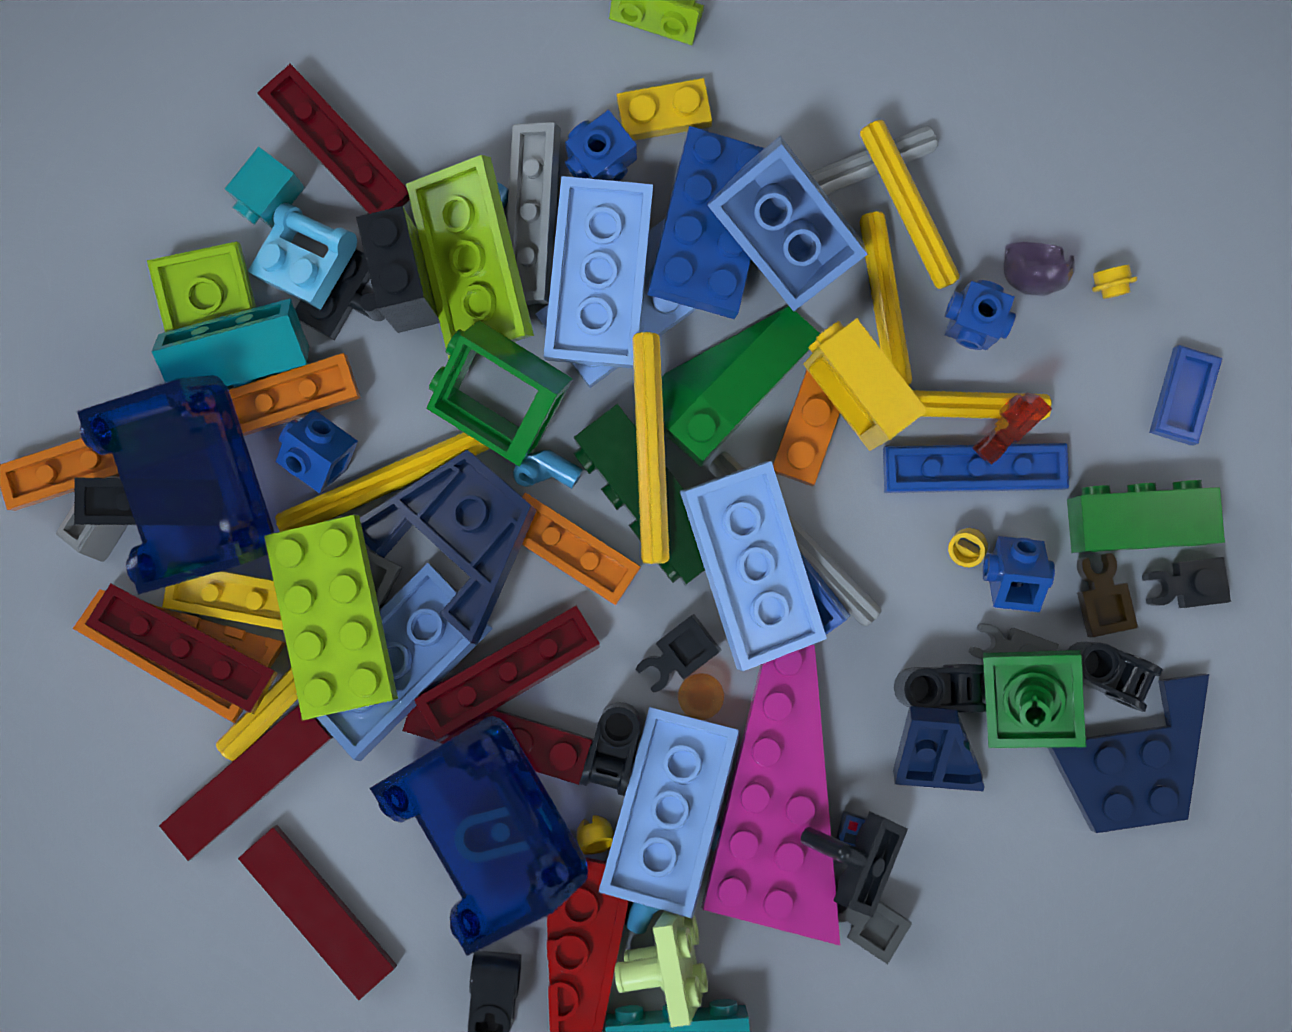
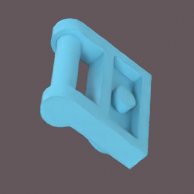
(297, 269)

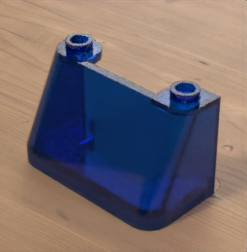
(183, 479)
(489, 830)

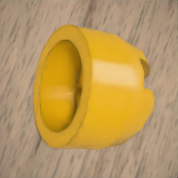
(966, 553)
(595, 837)

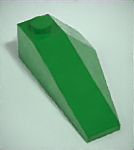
(725, 384)

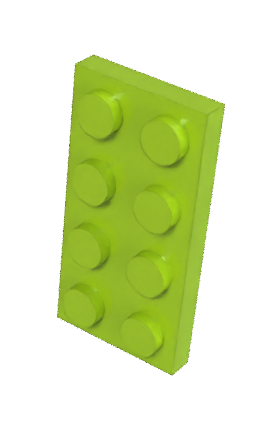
(469, 250)
(330, 617)

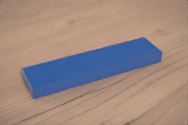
(963, 470)

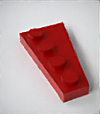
(583, 954)

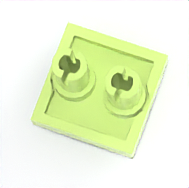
(668, 966)

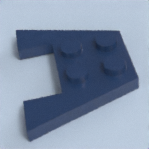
(471, 520)
(1140, 773)

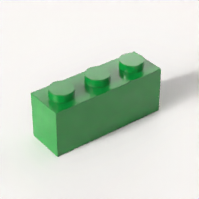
(1145, 517)

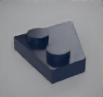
(936, 752)

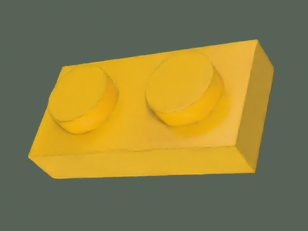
(664, 109)

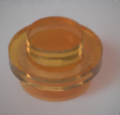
(700, 696)

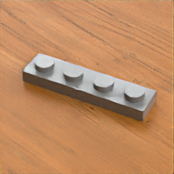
(533, 205)

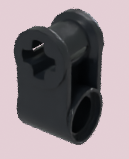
(1118, 674)
(949, 687)
(612, 756)
(493, 989)

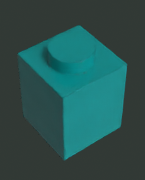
(262, 187)

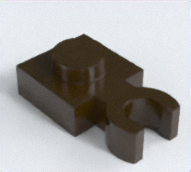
(1105, 606)

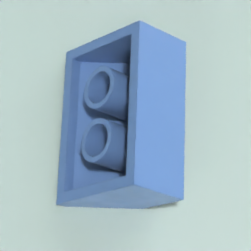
(787, 224)

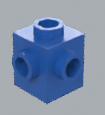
(600, 149)
(971, 327)
(315, 450)
(1018, 573)

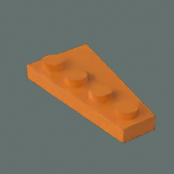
(254, 646)

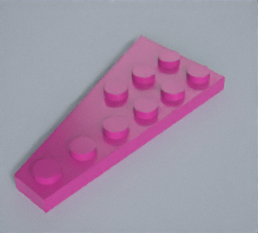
(776, 793)

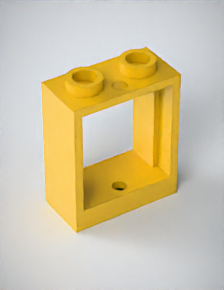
(862, 383)

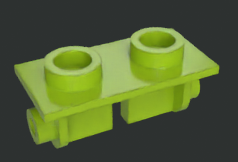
(662, 17)

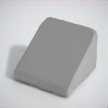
(90, 540)

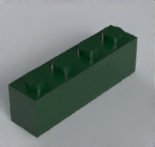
(611, 449)

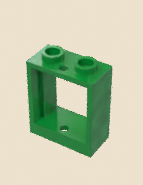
(481, 422)

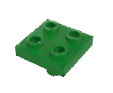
(1034, 699)

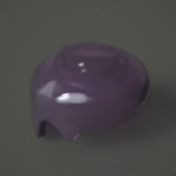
(1037, 268)

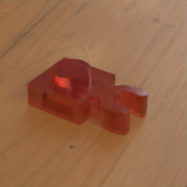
(1017, 419)

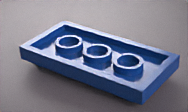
(696, 254)

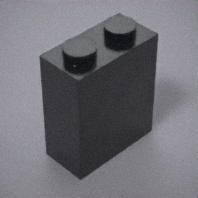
(397, 269)

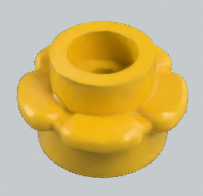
(1113, 281)

